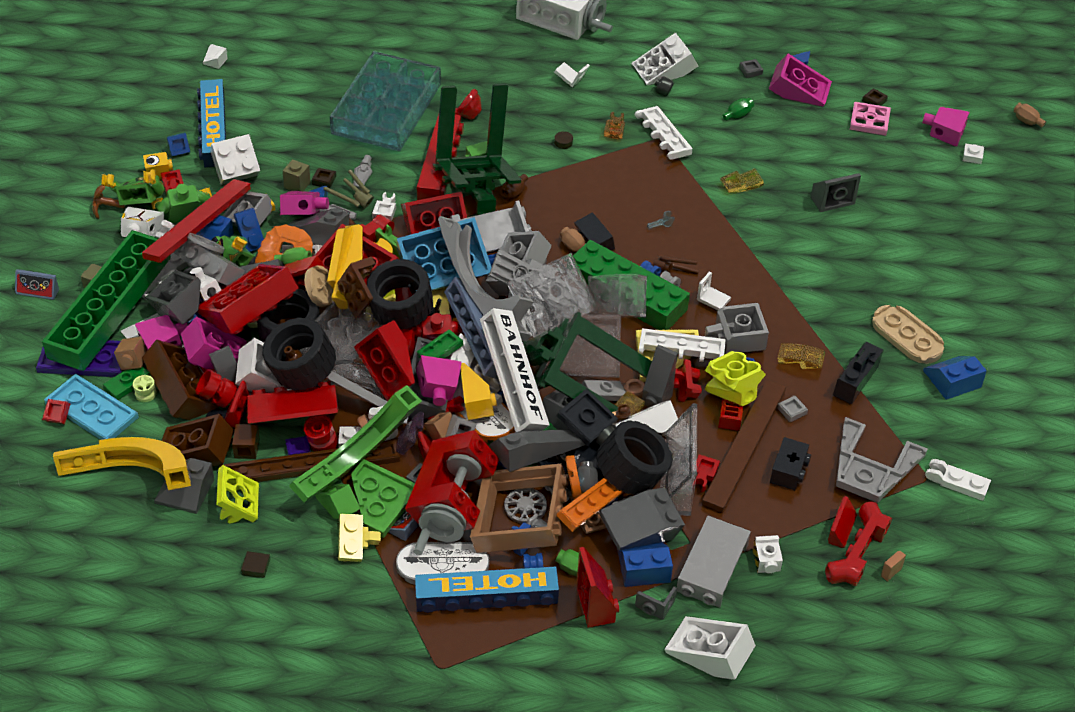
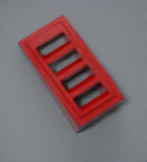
(727, 421)

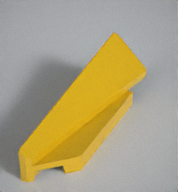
(345, 251)

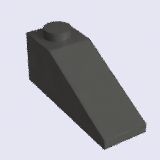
(660, 377)

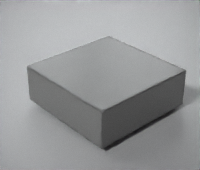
(792, 408)

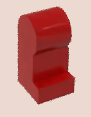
(378, 222)

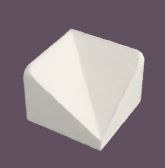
(215, 56)

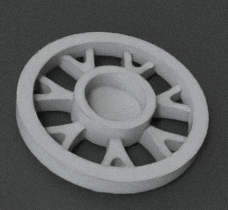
(206, 243)
(525, 504)

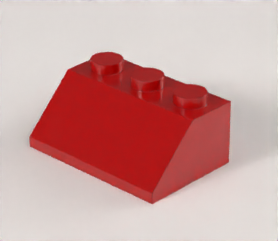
(424, 213)

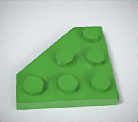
(380, 496)

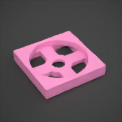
(871, 110)

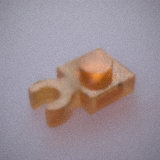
(615, 127)

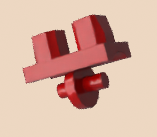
(684, 381)

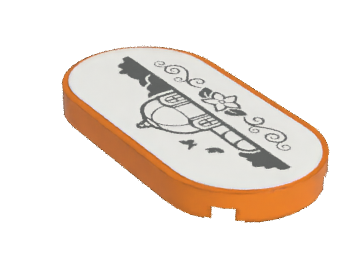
(493, 426)

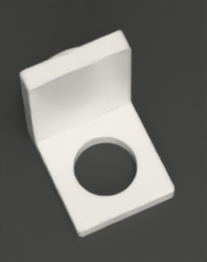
(569, 75)
(710, 295)

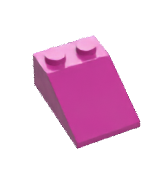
(799, 82)
(204, 338)

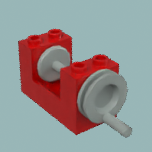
(439, 492)

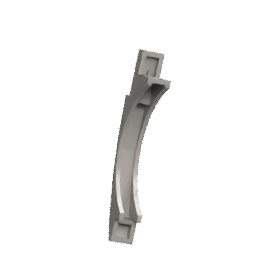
(459, 249)

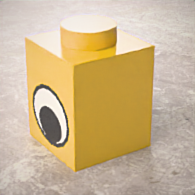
(158, 163)

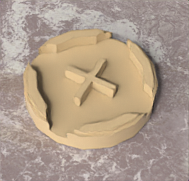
(317, 286)

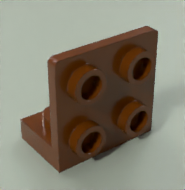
(354, 287)

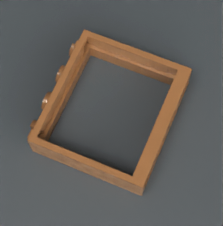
(521, 478)

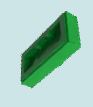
(441, 346)
(123, 382)

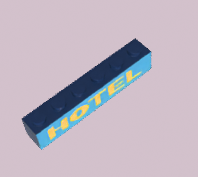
(211, 117)
(486, 589)

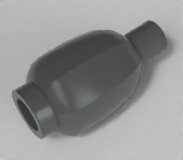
(587, 475)

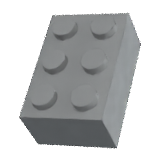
(522, 246)

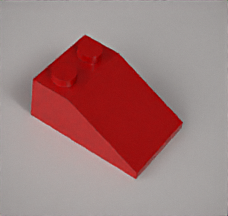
(387, 358)
(595, 591)

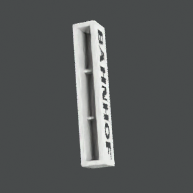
(514, 371)

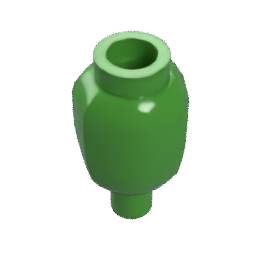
(293, 254)
(568, 561)

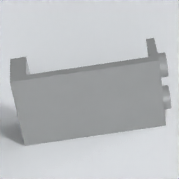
(498, 224)
(712, 561)

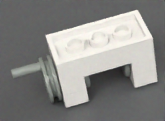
(564, 16)

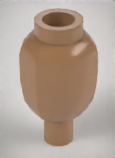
(1028, 115)
(572, 239)

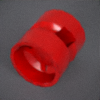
(219, 390)
(320, 433)

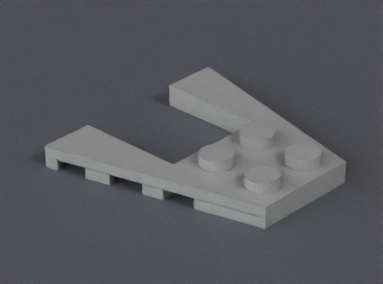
(867, 476)

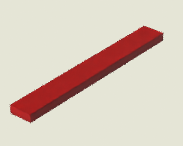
(196, 221)

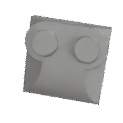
(258, 201)

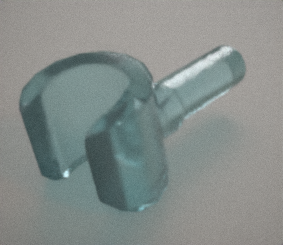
(667, 220)

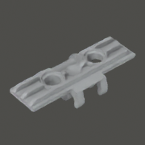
(506, 265)

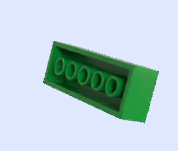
(663, 299)

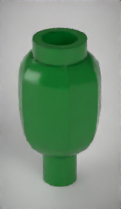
(739, 108)

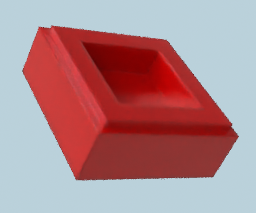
(56, 411)

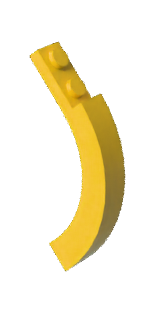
(127, 452)

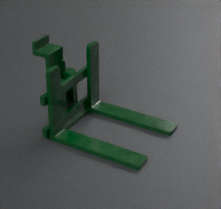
(480, 183)
(555, 345)

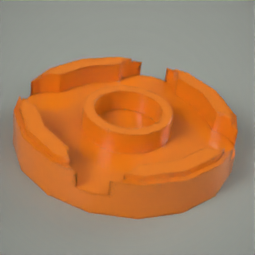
(573, 476)

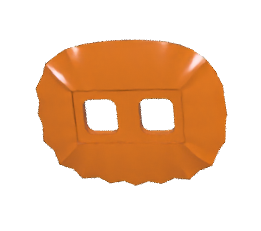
(277, 236)

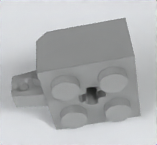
(741, 327)

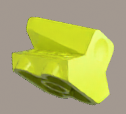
(734, 378)

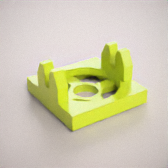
(233, 481)

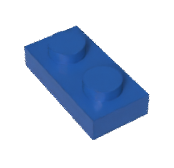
(249, 228)

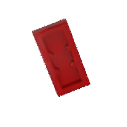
(171, 179)

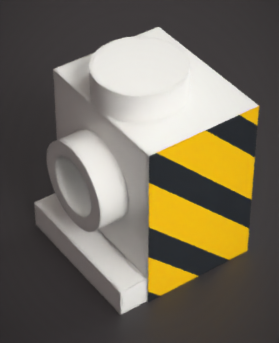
(767, 554)

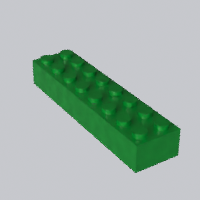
(103, 303)

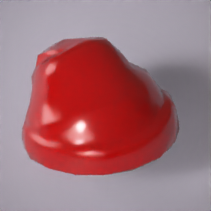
(471, 106)

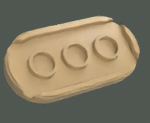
(908, 334)

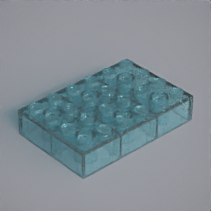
(385, 101)

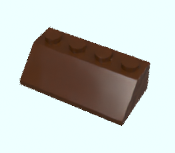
(176, 380)

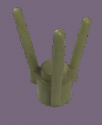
(362, 195)

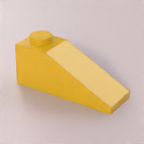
(477, 394)

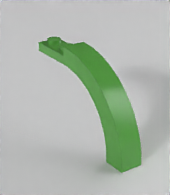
(357, 447)

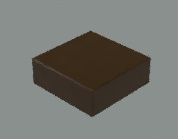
(875, 97)
(323, 177)
(255, 564)

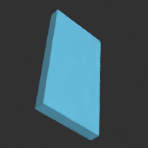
(94, 408)

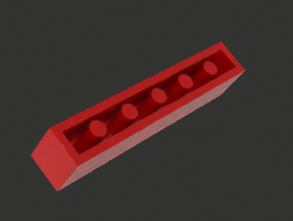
(430, 181)

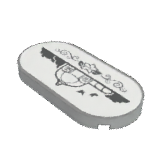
(440, 558)

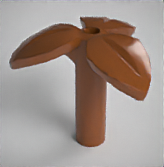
(98, 199)

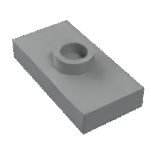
(607, 389)

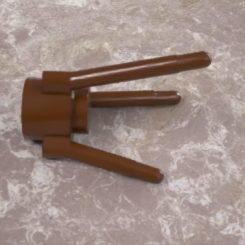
(667, 264)

